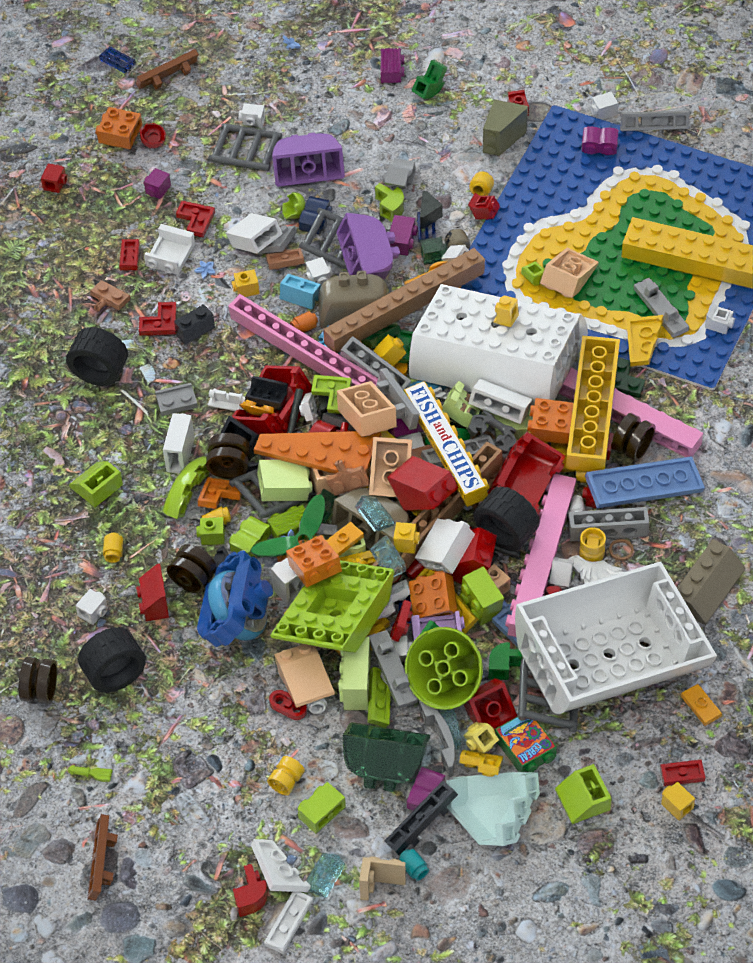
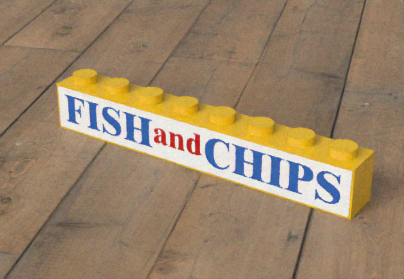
(447, 445)

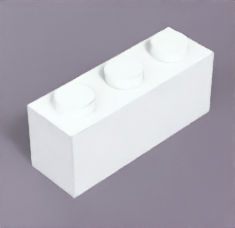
(500, 401)

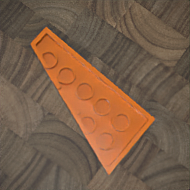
(318, 449)

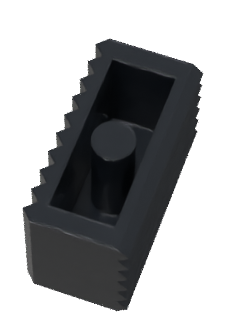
(194, 324)

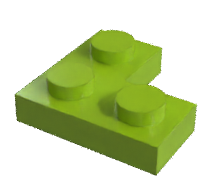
(328, 386)

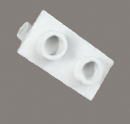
(225, 400)

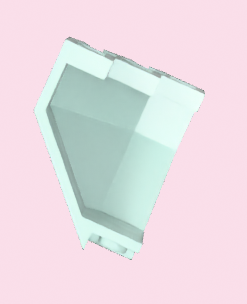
(495, 805)

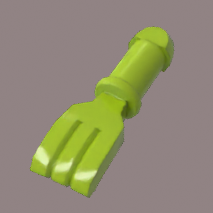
(98, 774)

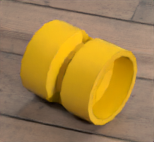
(592, 544)
(285, 775)

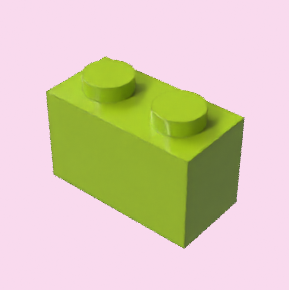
(321, 807)

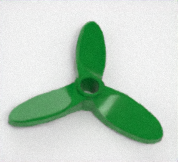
(309, 527)

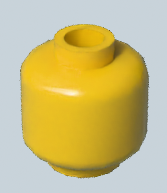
(481, 183)

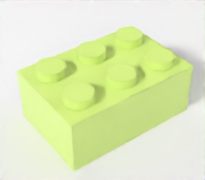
(355, 677)

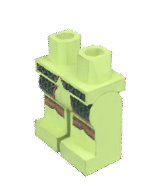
(457, 406)

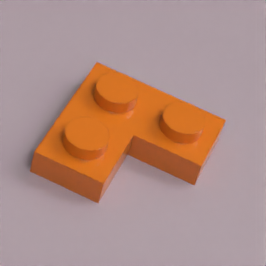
(214, 490)

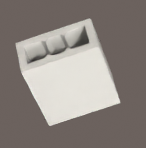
(254, 233)
(178, 442)
(445, 545)

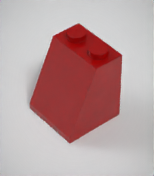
(421, 484)
(476, 555)

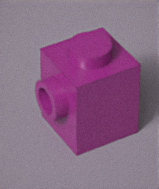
(157, 183)

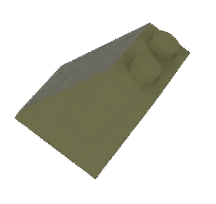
(504, 126)

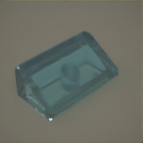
(374, 513)
(388, 556)
(325, 874)

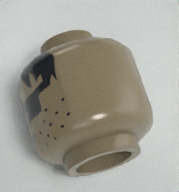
(457, 237)

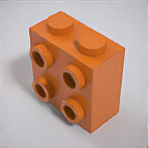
(119, 128)
(551, 420)
(314, 561)
(433, 595)

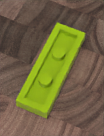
(378, 699)

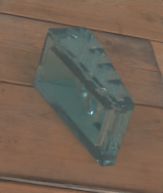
(450, 717)

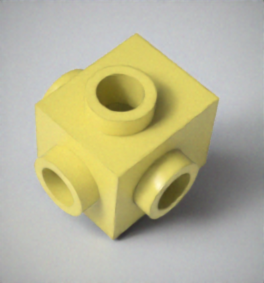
(486, 739)

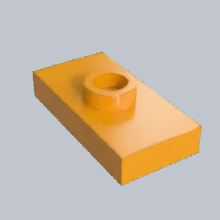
(345, 538)
(701, 704)

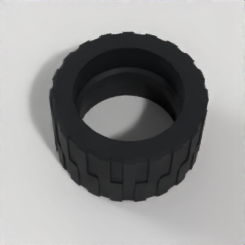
(97, 356)
(508, 517)
(111, 659)

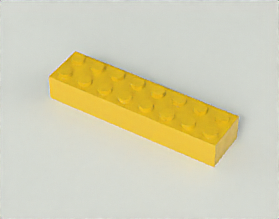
(689, 252)
(593, 404)

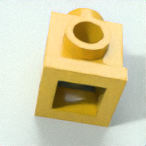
(506, 311)

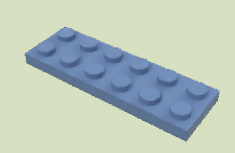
(644, 482)

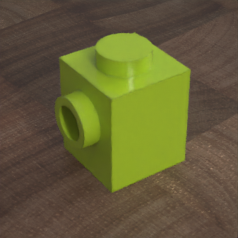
(211, 531)

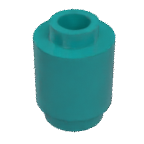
(415, 864)

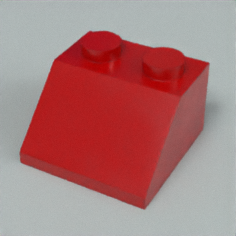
(153, 595)
(491, 704)

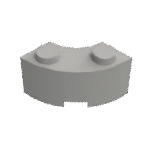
(400, 173)

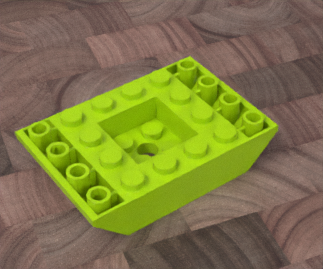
(352, 596)

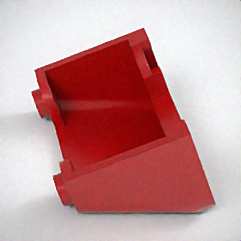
(277, 421)
(529, 468)

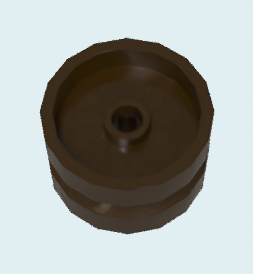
(633, 437)
(227, 455)
(191, 568)
(37, 680)

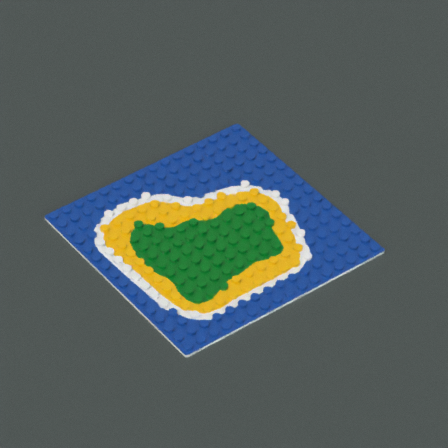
(586, 205)

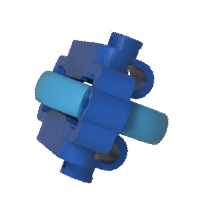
(235, 601)

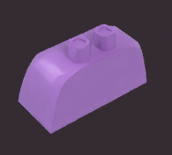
(307, 159)
(366, 245)

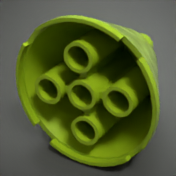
(444, 668)

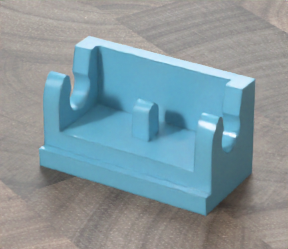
(299, 291)

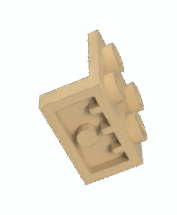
(380, 870)

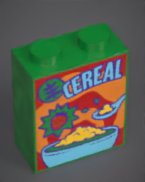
(526, 744)

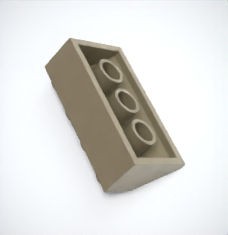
(710, 580)

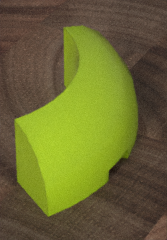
(180, 491)

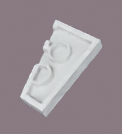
(276, 869)

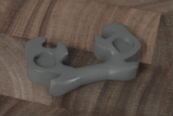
(478, 423)

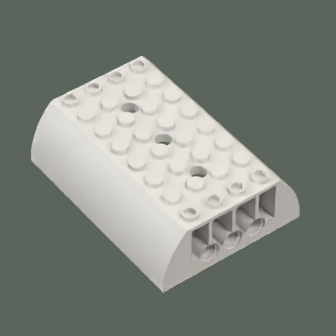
(471, 349)
(612, 619)

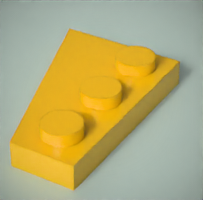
(642, 338)

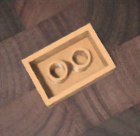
(366, 408)

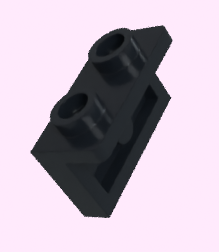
(267, 392)

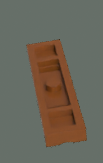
(155, 75)
(97, 875)

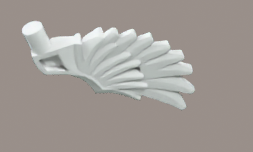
(593, 571)

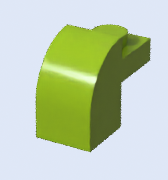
(390, 201)

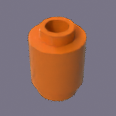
(305, 322)

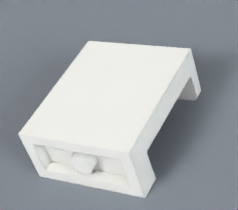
(170, 249)

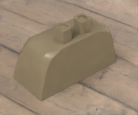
(348, 294)
(345, 512)

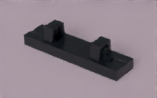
(421, 817)

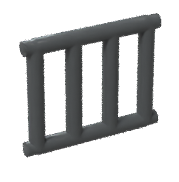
(231, 160)
(322, 251)
(262, 512)
(525, 698)

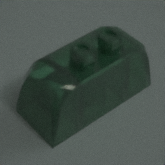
(383, 754)

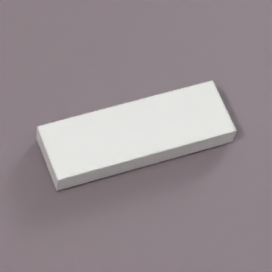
(288, 922)

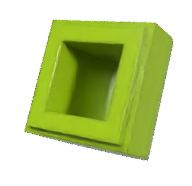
(533, 273)

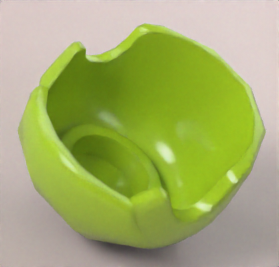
(294, 206)

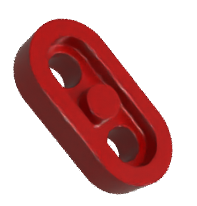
(287, 707)

